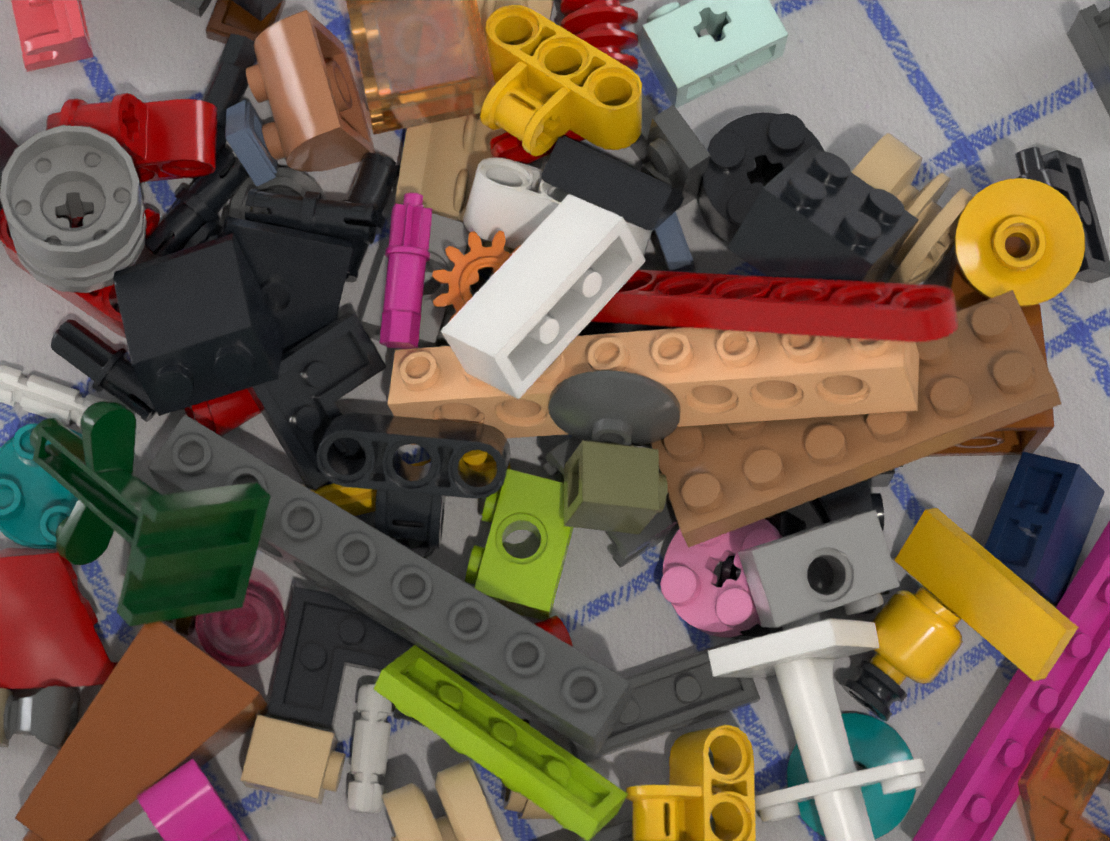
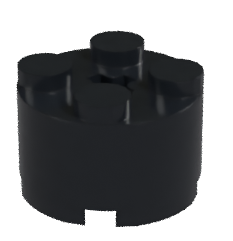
(745, 150)

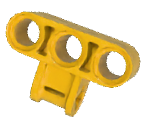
(556, 84)
(698, 789)

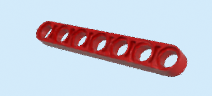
(784, 306)

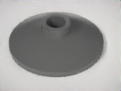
(614, 408)

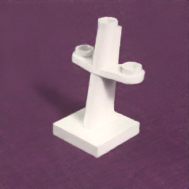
(804, 671)

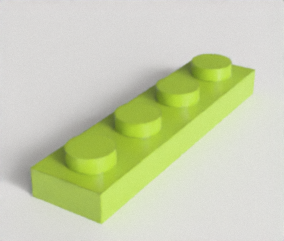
(500, 742)

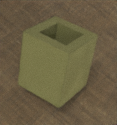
(613, 487)

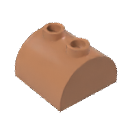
(310, 96)

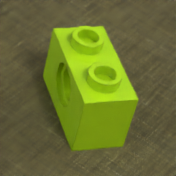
(529, 583)

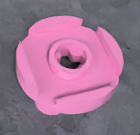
(691, 581)

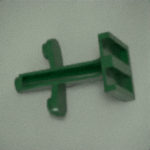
(187, 548)

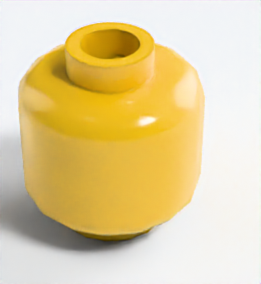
(915, 636)

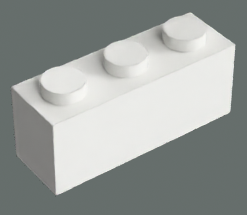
(543, 295)

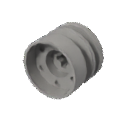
(65, 177)

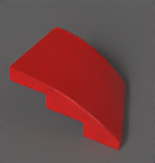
(46, 624)

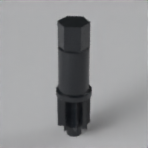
(229, 81)

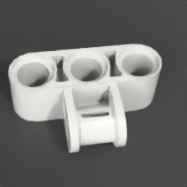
(517, 201)

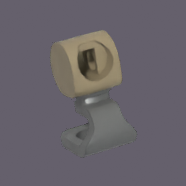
(46, 715)

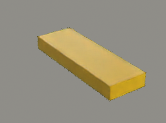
(986, 594)

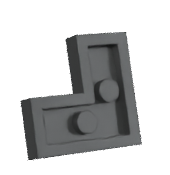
(671, 150)

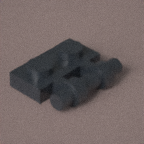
(1069, 177)

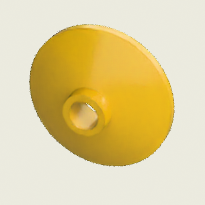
(1039, 218)

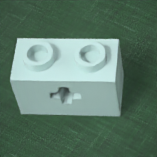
(697, 65)

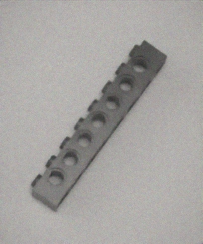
(406, 591)

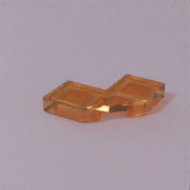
(1059, 788)

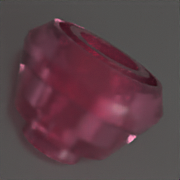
(236, 646)

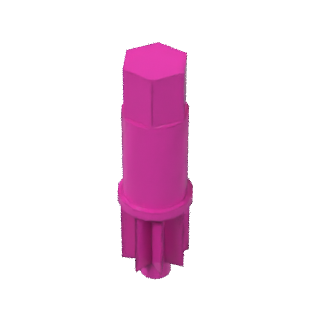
(405, 272)

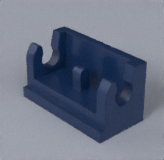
(1045, 522)

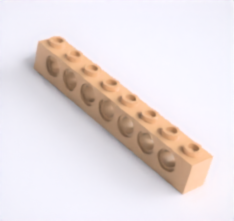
(710, 372)

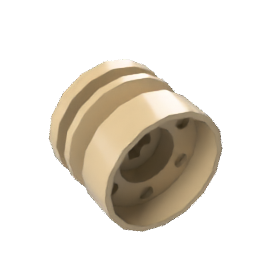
(892, 168)

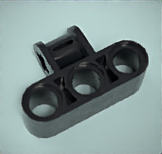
(410, 496)

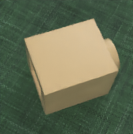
(292, 760)

